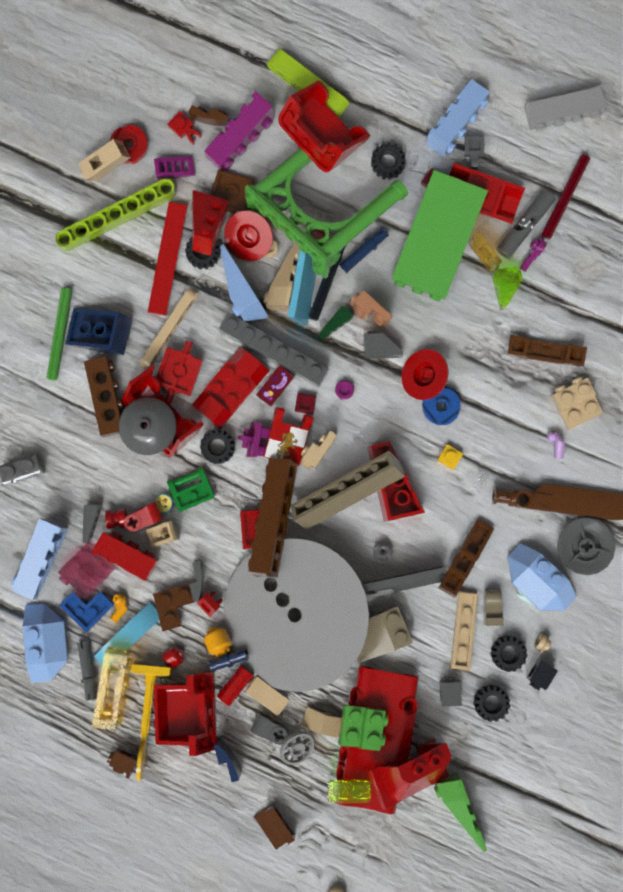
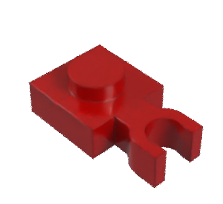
(182, 126)

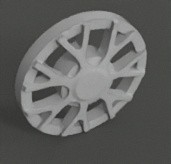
(296, 748)

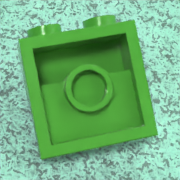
(362, 727)

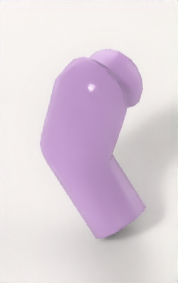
(559, 444)

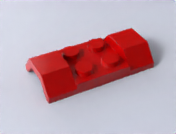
(502, 196)
(230, 387)

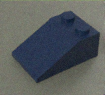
(99, 330)

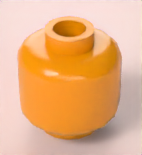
(217, 641)

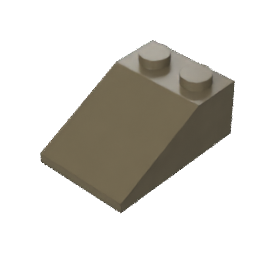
(385, 634)

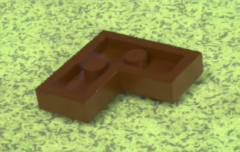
(167, 604)

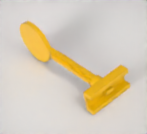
(151, 674)

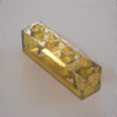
(118, 659)

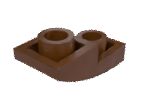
(214, 118)

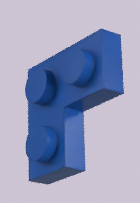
(87, 614)

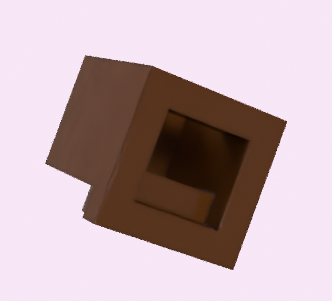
(122, 762)

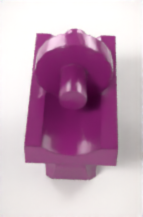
(252, 437)

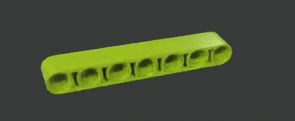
(106, 215)

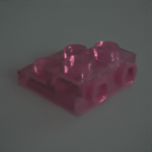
(85, 572)

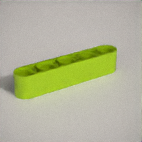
(300, 77)

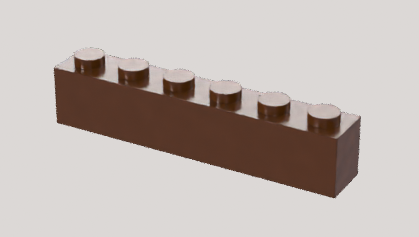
(272, 517)

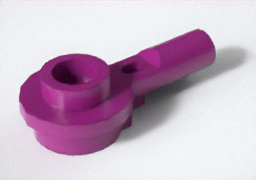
(537, 247)

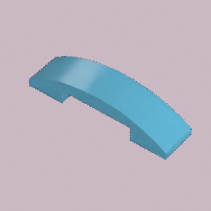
(132, 631)

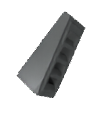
(90, 518)

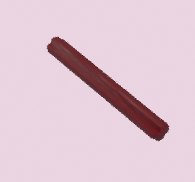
(565, 197)

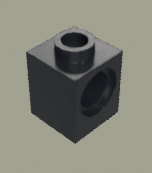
(541, 675)

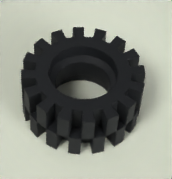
(388, 150)
(202, 262)
(209, 438)
(520, 657)
(496, 714)

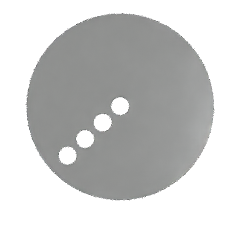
(325, 638)

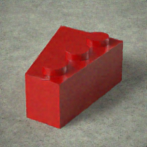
(207, 220)
(125, 555)

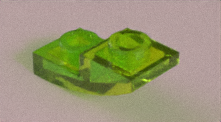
(349, 792)

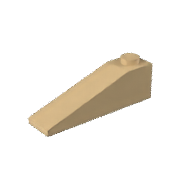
(281, 288)

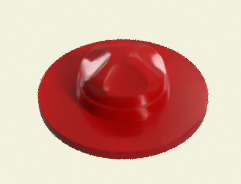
(248, 235)
(425, 374)

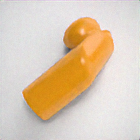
(121, 607)

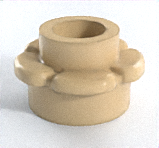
(543, 642)

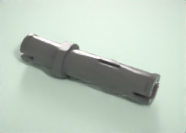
(87, 671)

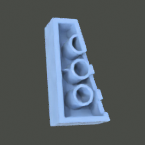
(458, 116)
(38, 558)

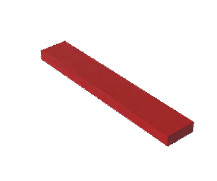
(167, 259)

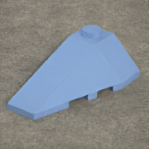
(240, 292)

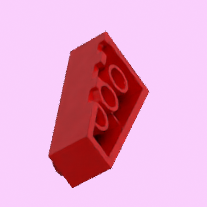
(398, 498)

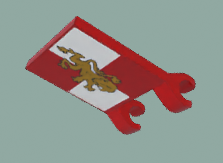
(287, 440)

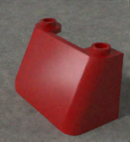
(318, 129)

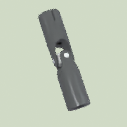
(527, 222)

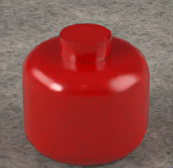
(173, 656)

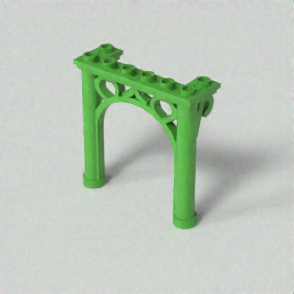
(325, 250)

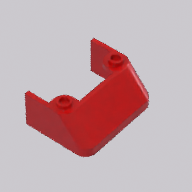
(149, 386)

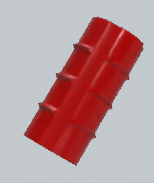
(235, 685)

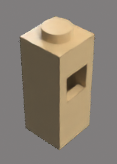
(104, 160)

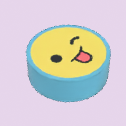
(164, 503)

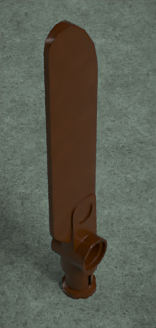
(565, 500)

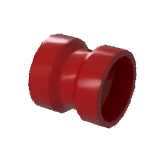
(115, 518)

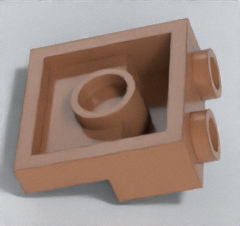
(365, 307)

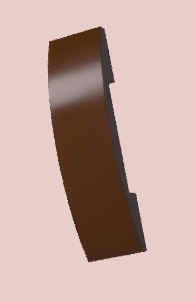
(546, 351)

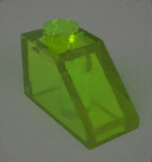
(506, 283)

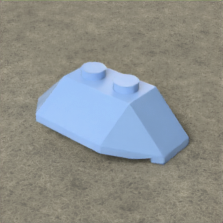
(539, 580)
(43, 642)

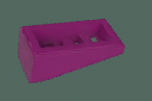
(173, 160)

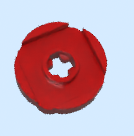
(139, 140)

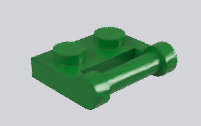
(193, 495)

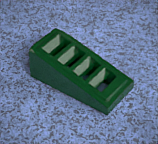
(340, 318)

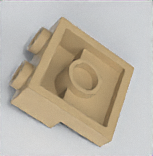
(576, 403)
(314, 454)

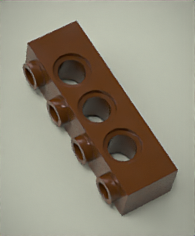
(93, 369)

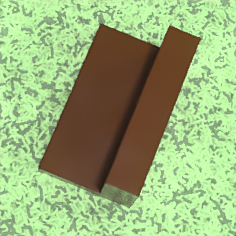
(275, 826)

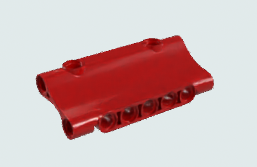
(389, 692)

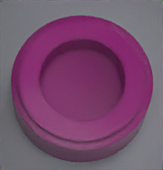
(344, 390)

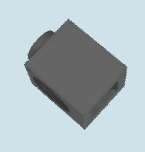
(450, 692)

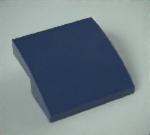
(225, 755)

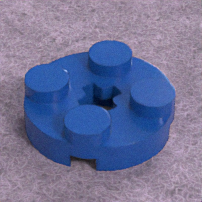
(441, 417)

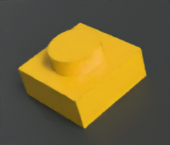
(450, 457)

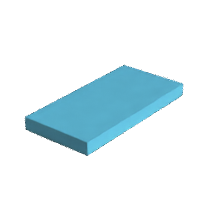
(302, 290)

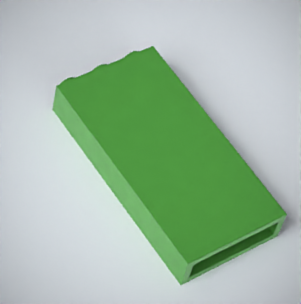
(439, 235)

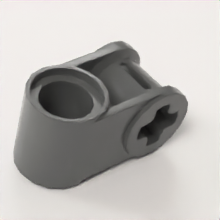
(267, 727)

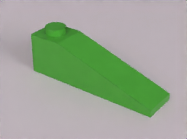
(456, 799)

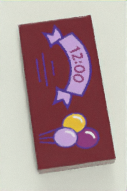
(275, 386)

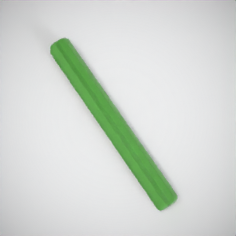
(59, 334)

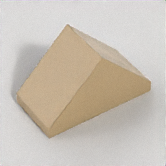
(162, 534)
(321, 722)

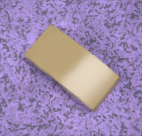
(267, 695)

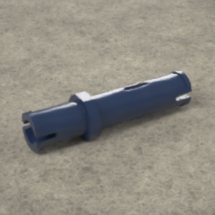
(360, 253)

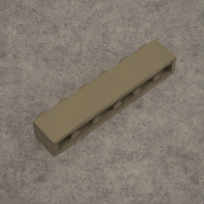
(347, 490)

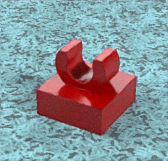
(208, 604)

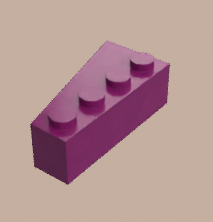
(240, 132)

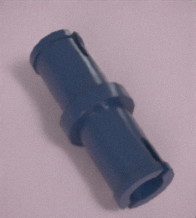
(228, 659)

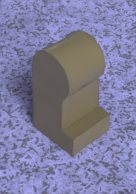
(493, 608)

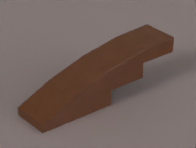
(466, 558)

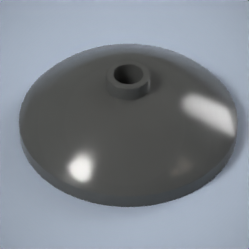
(160, 427)

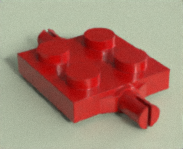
(179, 371)

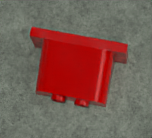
(186, 713)
(402, 781)

